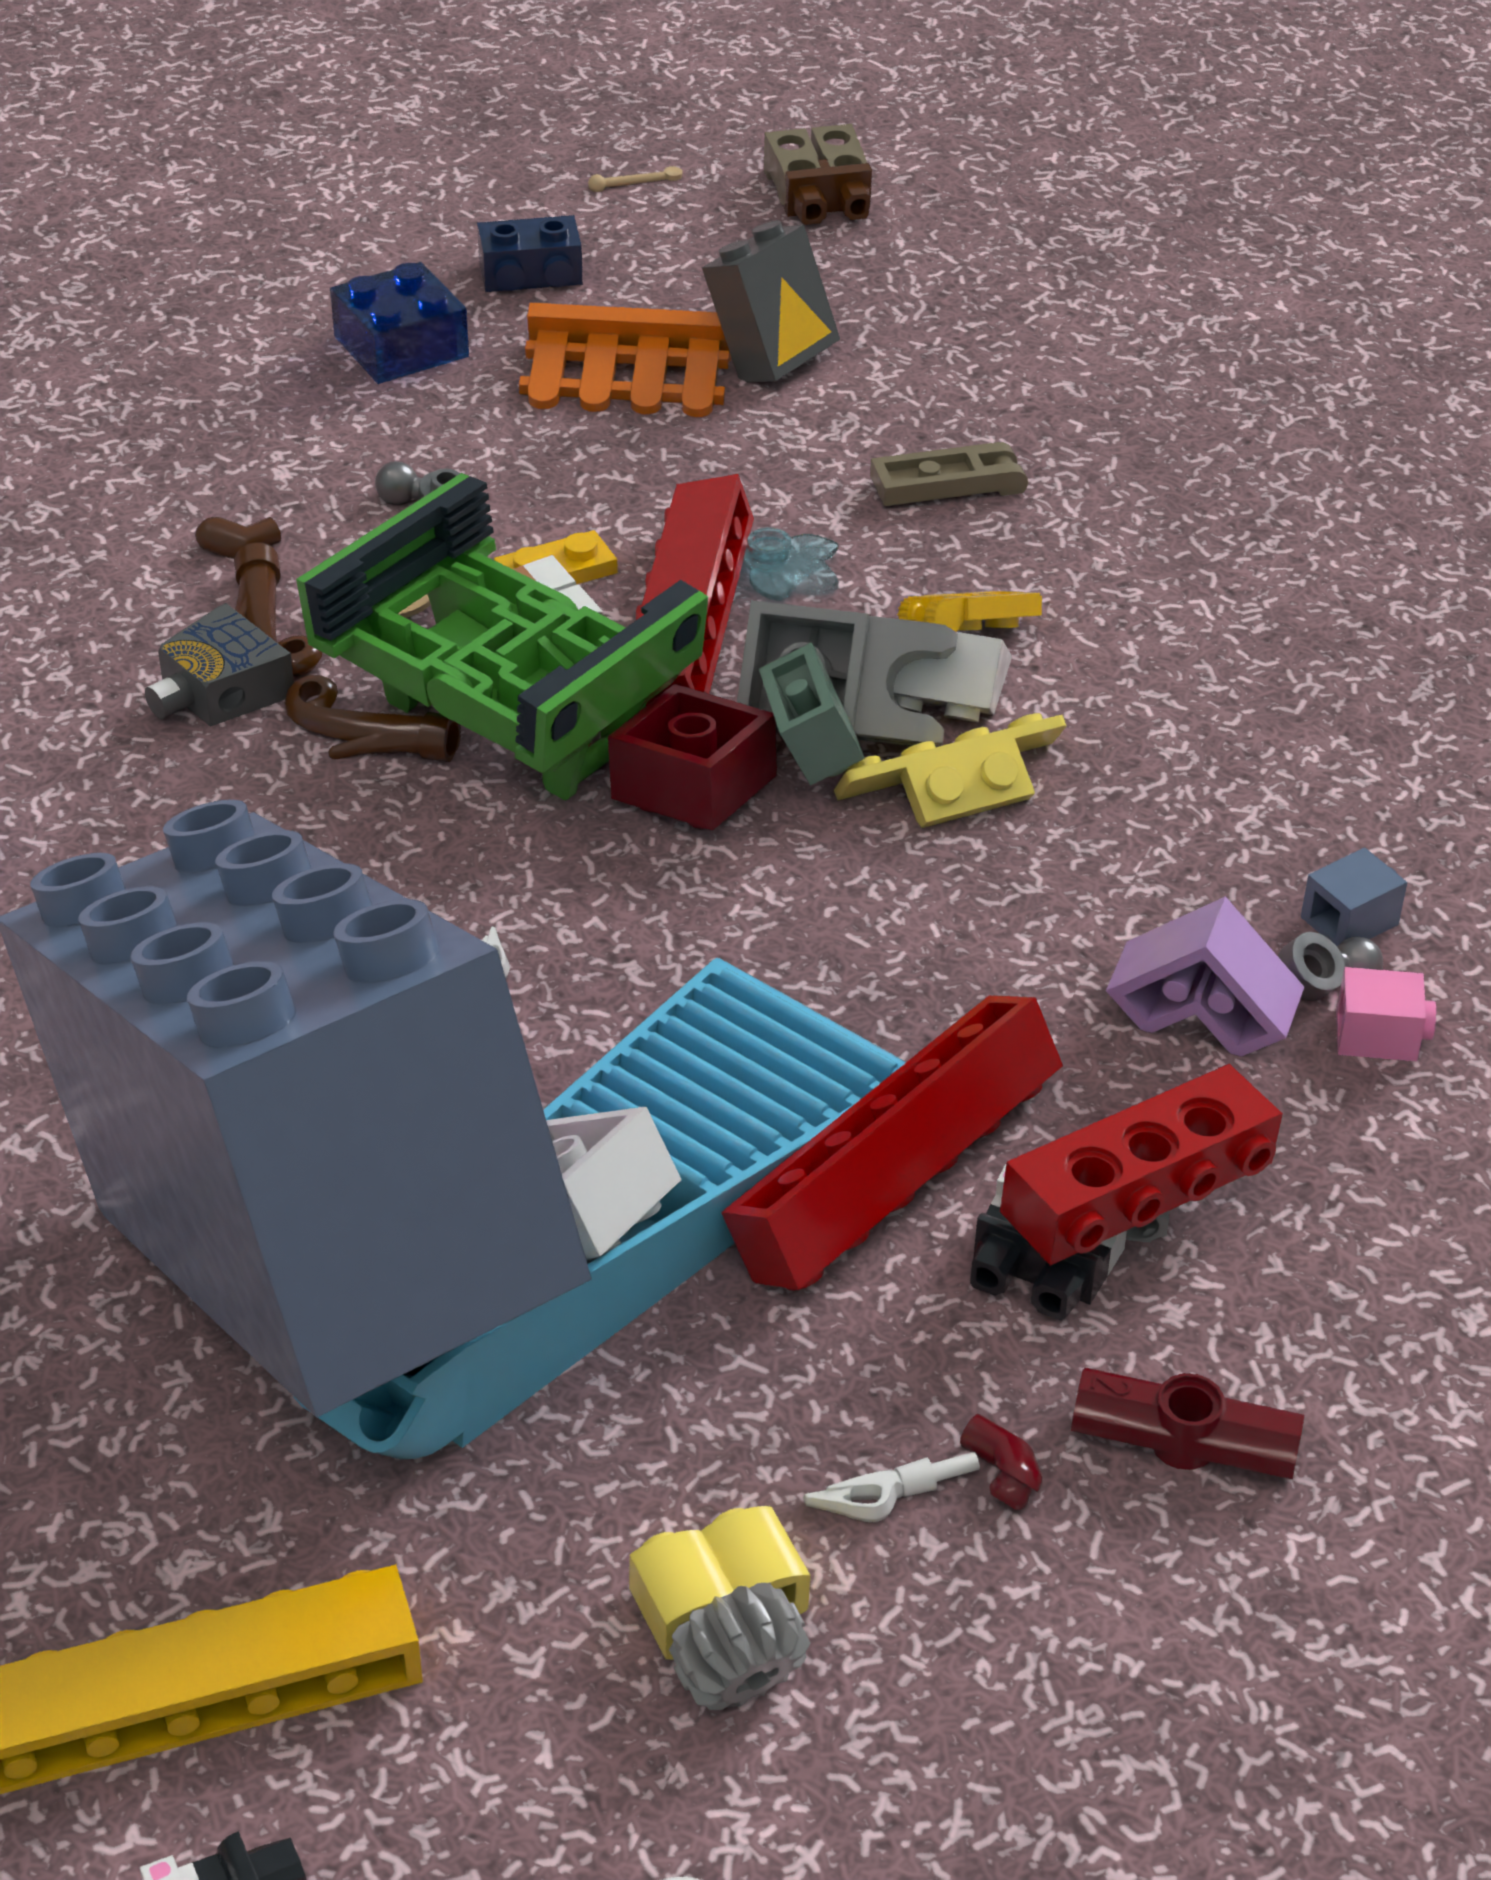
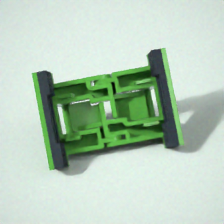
(503, 647)

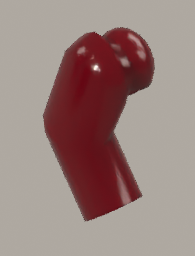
(1008, 1453)

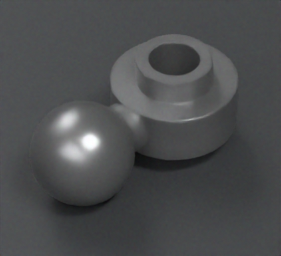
(399, 483)
(1321, 963)

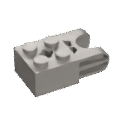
(860, 658)

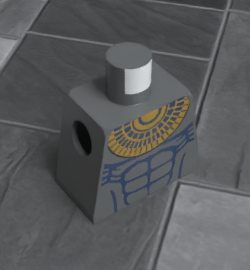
(220, 669)

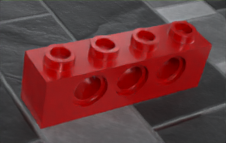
(1139, 1163)

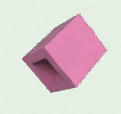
(1383, 1014)

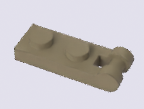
(948, 473)

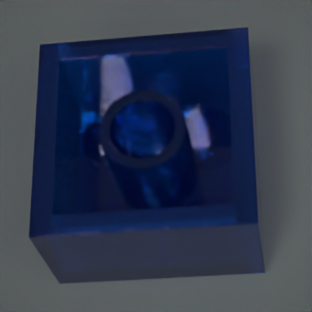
(399, 322)

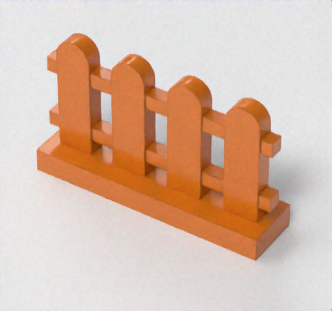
(626, 336)

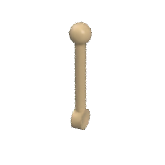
(598, 183)

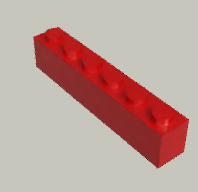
(706, 549)
(892, 1142)

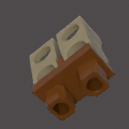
(819, 174)

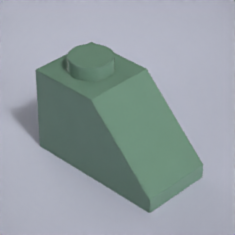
(810, 714)

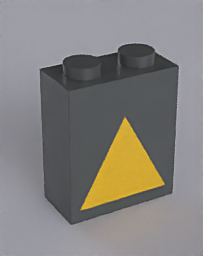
(771, 302)

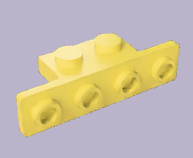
(959, 777)

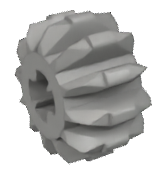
(739, 1646)

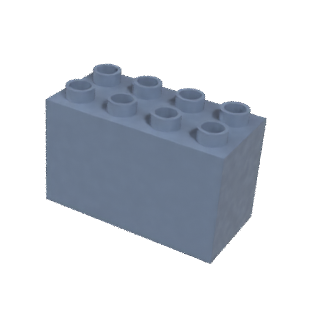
(297, 1098)

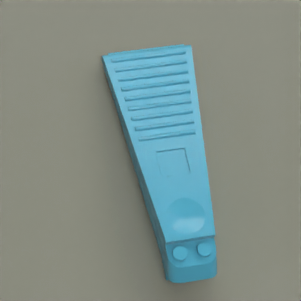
(734, 1092)

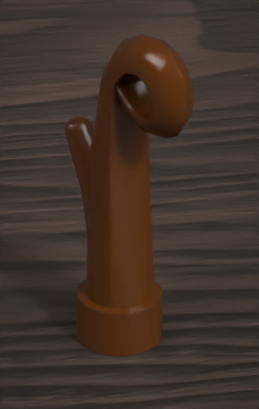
(257, 576)
(369, 732)

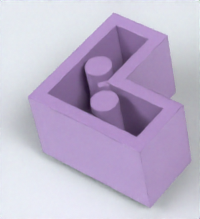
(1211, 969)

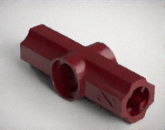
(1187, 1422)

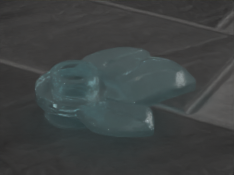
(789, 563)

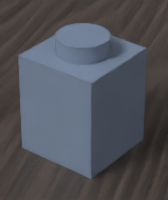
(1353, 897)

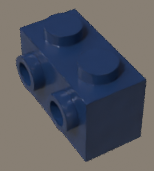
(530, 253)

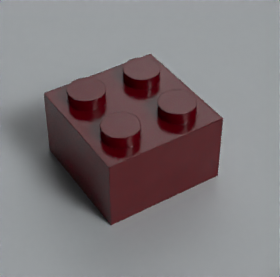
(692, 756)

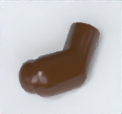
(227, 537)

